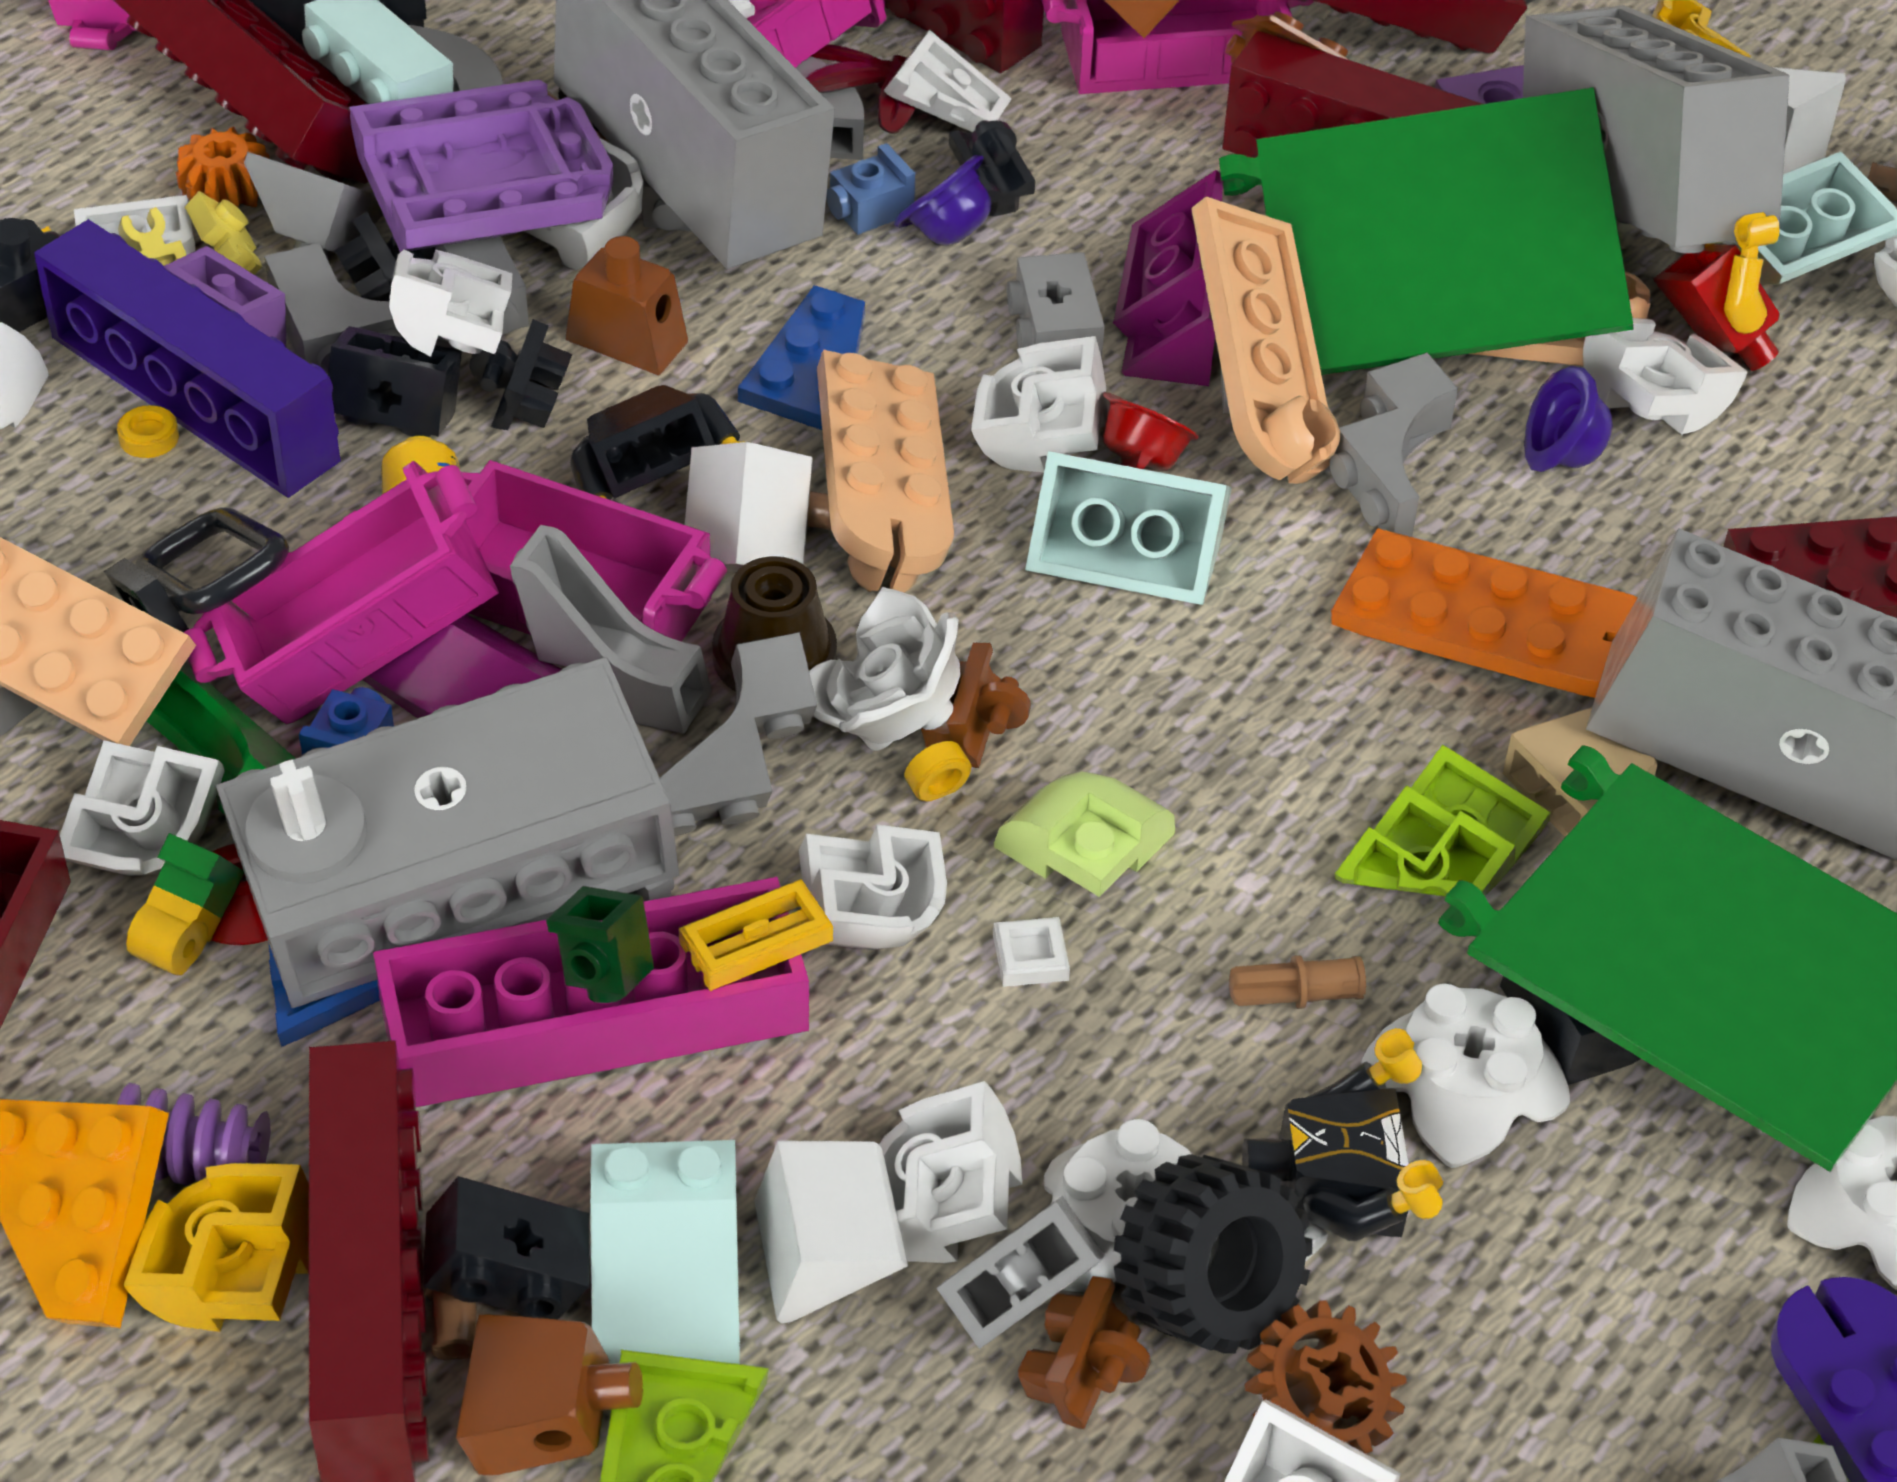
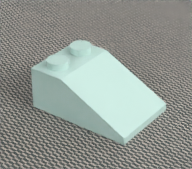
(665, 1249)

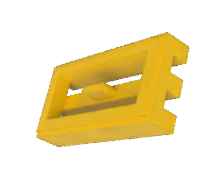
(762, 941)

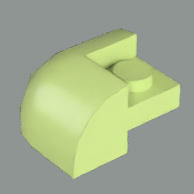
(1086, 830)

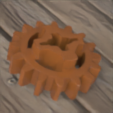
(1333, 1380)

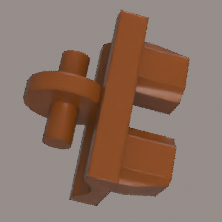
(980, 706)
(1093, 1356)

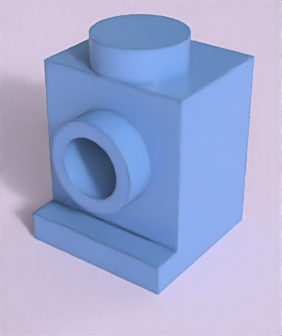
(871, 190)

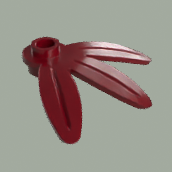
(862, 69)

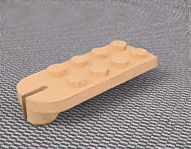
(1265, 341)
(884, 468)
(82, 648)

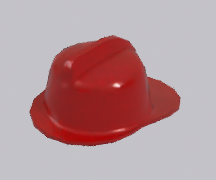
(1144, 436)

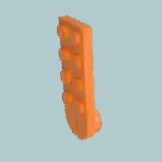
(1482, 611)

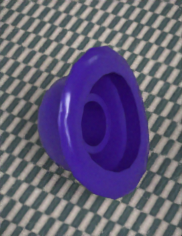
(951, 208)
(1567, 422)

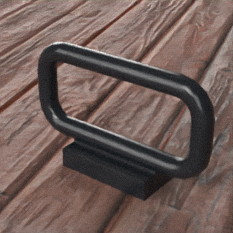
(164, 595)

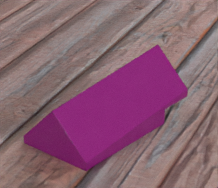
(1165, 295)
(457, 667)

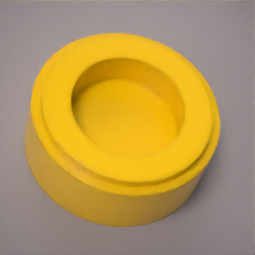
(148, 431)
(938, 771)

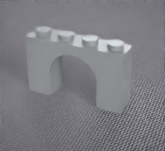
(323, 309)

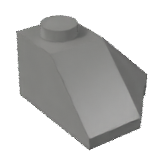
(308, 204)

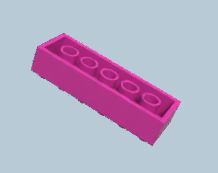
(499, 1017)

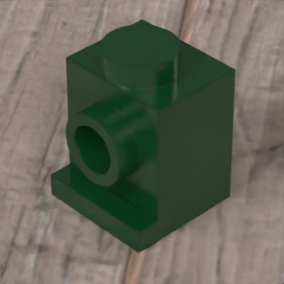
(605, 954)

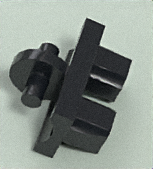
(1002, 169)
(369, 254)
(512, 371)

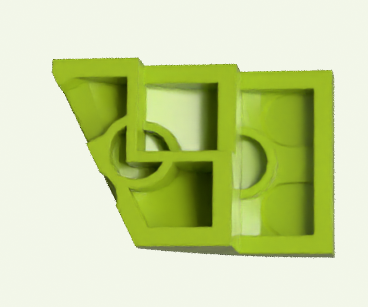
(1446, 830)

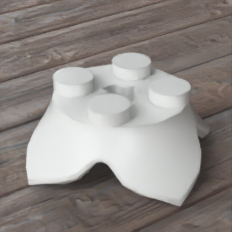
(899, 676)
(1477, 1072)
(1102, 1179)
(1855, 1199)

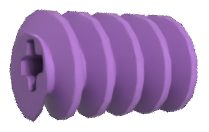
(204, 1140)

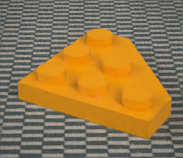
(77, 1200)

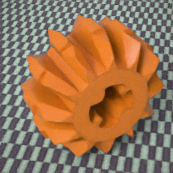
(217, 166)

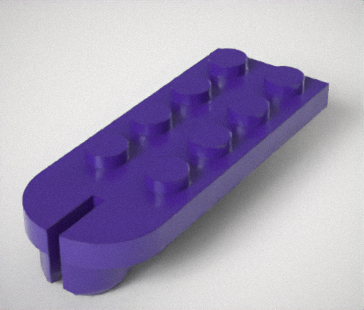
(1843, 1370)

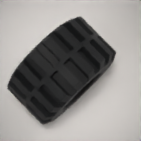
(1170, 1246)

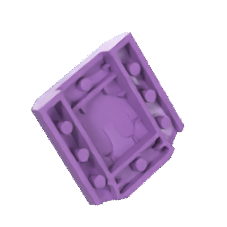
(481, 163)

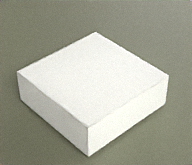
(1031, 951)

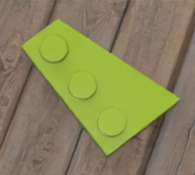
(684, 1421)

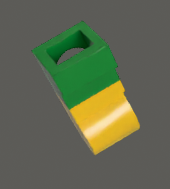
(182, 906)

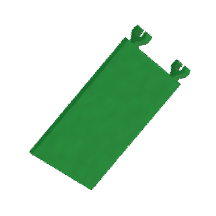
(1448, 229)
(1705, 957)

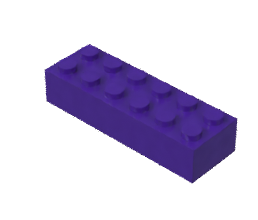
(189, 357)

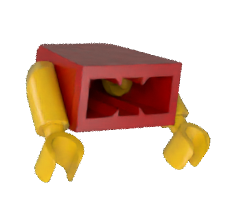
(1722, 292)

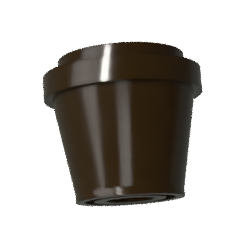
(768, 601)

